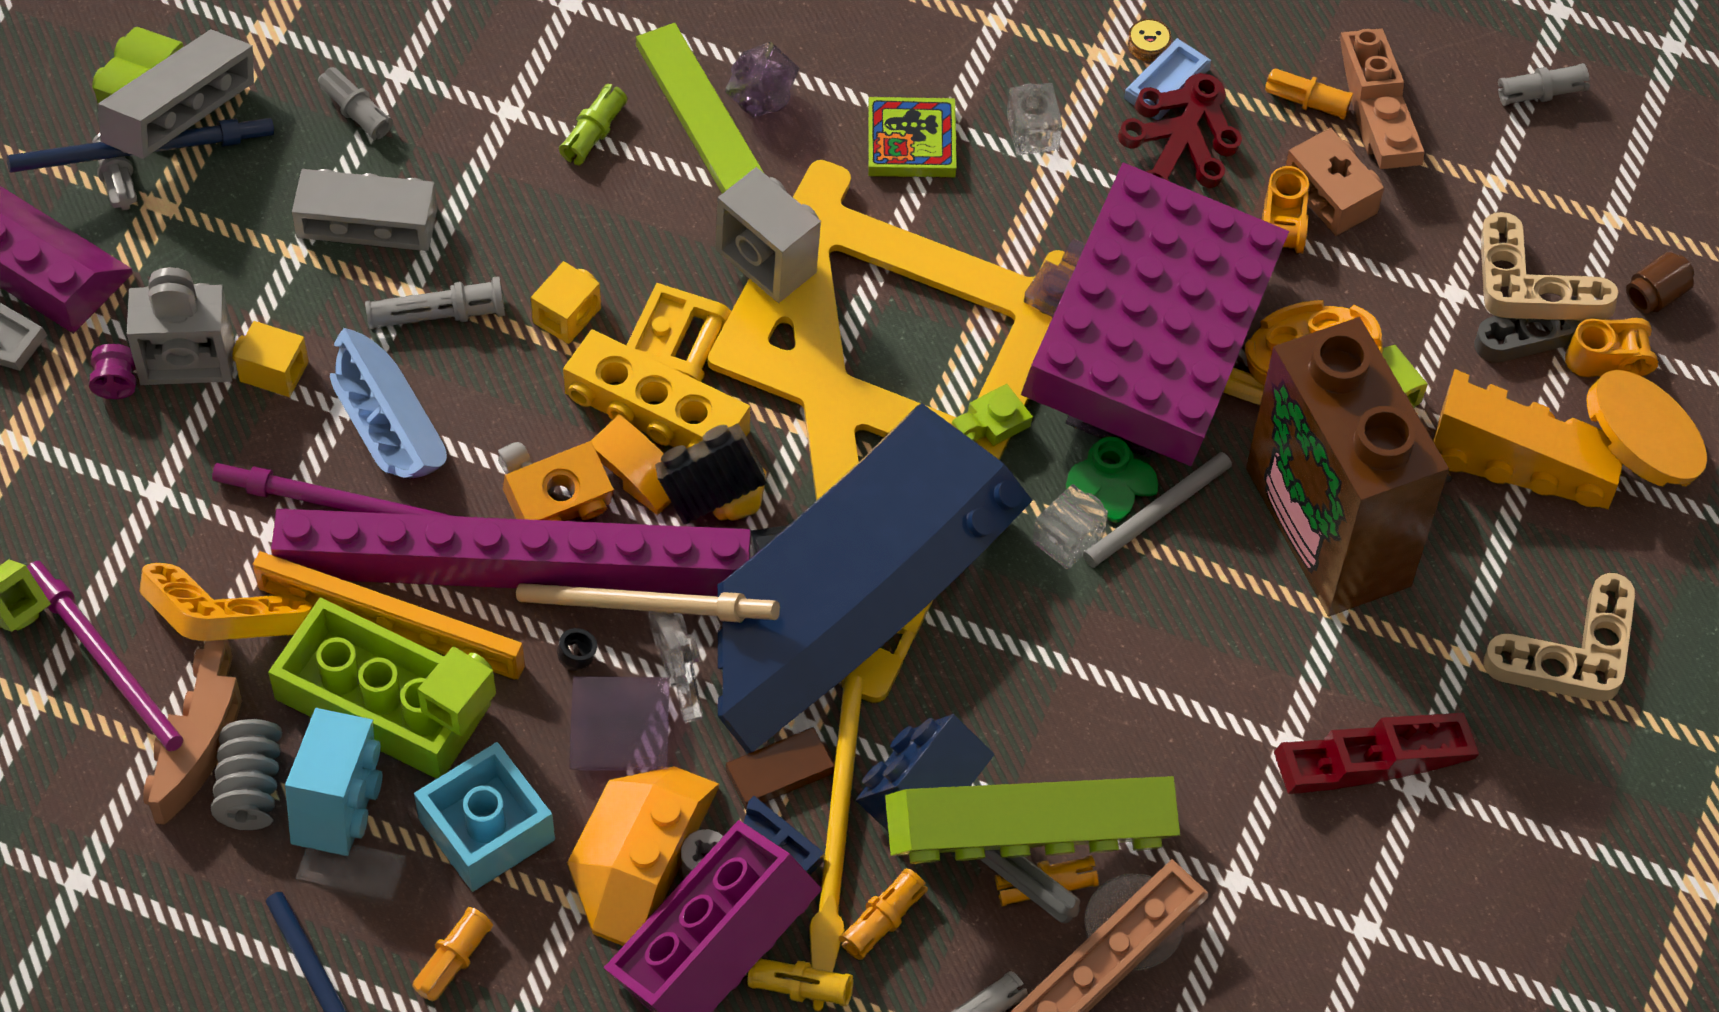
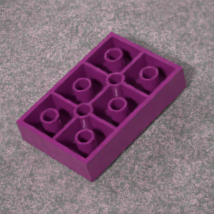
(1155, 314)

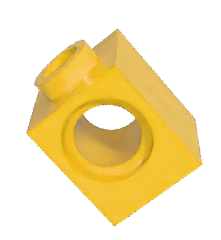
(566, 302)

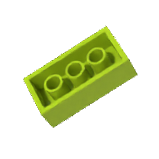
(370, 673)

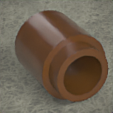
(1660, 283)

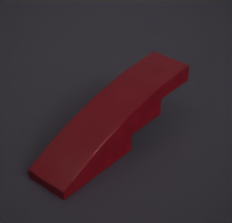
(1376, 754)

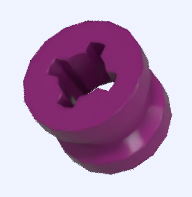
(112, 371)

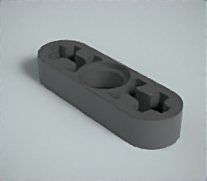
(1522, 342)

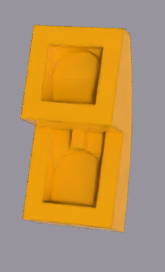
(632, 459)

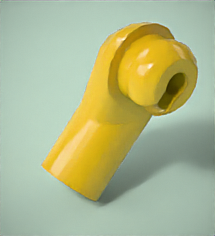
(741, 507)

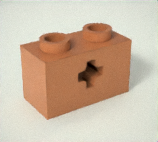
(1339, 183)

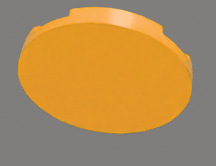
(1296, 322)
(1647, 428)

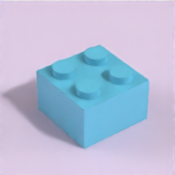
(333, 782)
(484, 816)

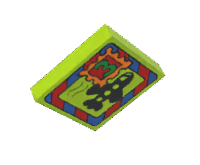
(911, 137)

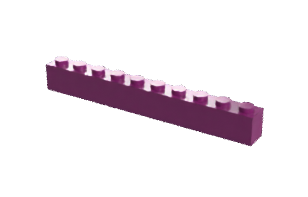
(509, 551)

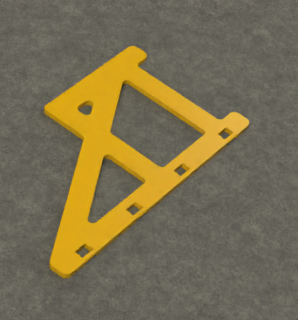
(815, 368)

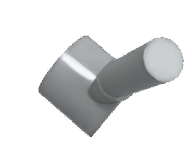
(515, 457)

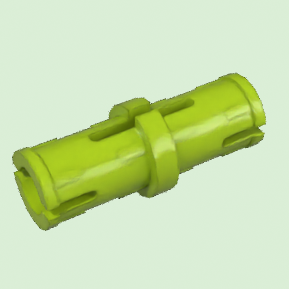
(593, 124)

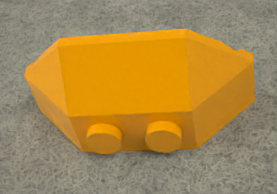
(635, 847)

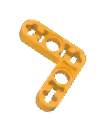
(205, 619)

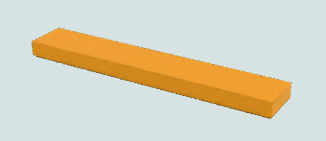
(405, 619)

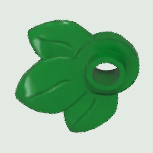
(1113, 483)

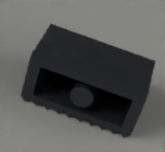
(710, 472)

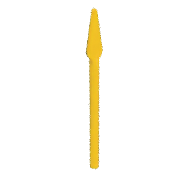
(827, 924)

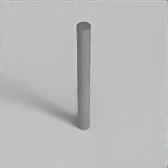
(1157, 509)

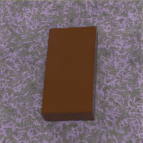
(780, 767)

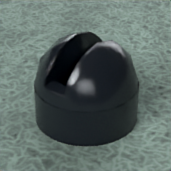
(583, 646)

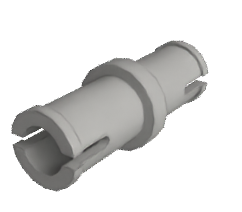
(1543, 84)

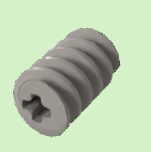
(246, 774)

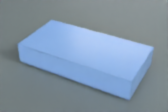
(1168, 72)

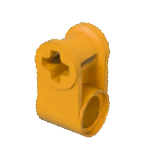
(1288, 211)
(1610, 346)

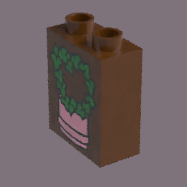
(1345, 466)

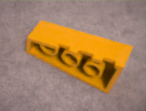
(1524, 445)

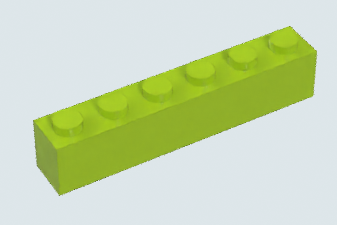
(1031, 816)

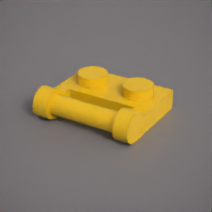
(666, 323)

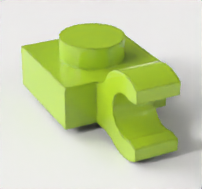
(994, 415)

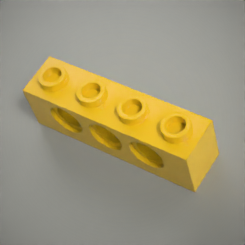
(645, 380)

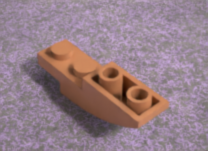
(1379, 99)
(205, 713)

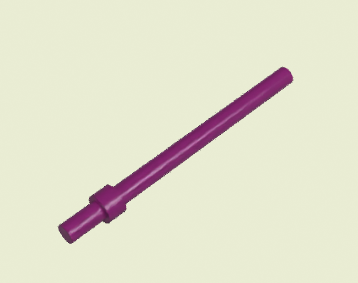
(263, 482)
(63, 603)

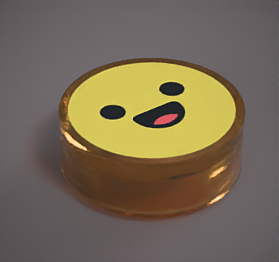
(1148, 39)

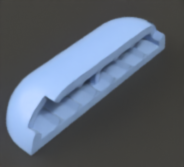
(385, 408)

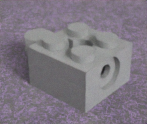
(179, 330)

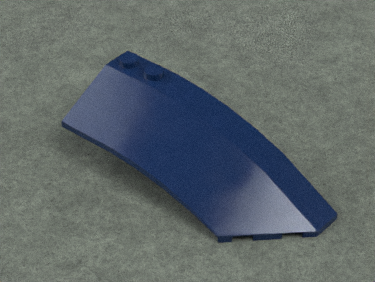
(859, 569)

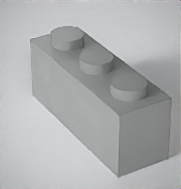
(364, 209)

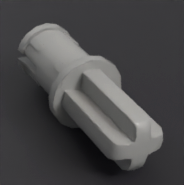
(355, 103)
(117, 178)

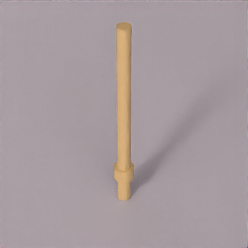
(728, 606)

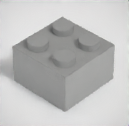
(767, 234)

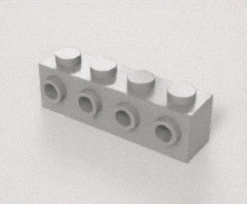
(176, 93)

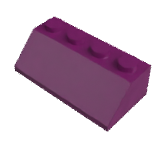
(53, 265)
(714, 925)

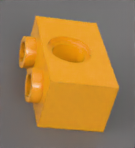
(574, 469)

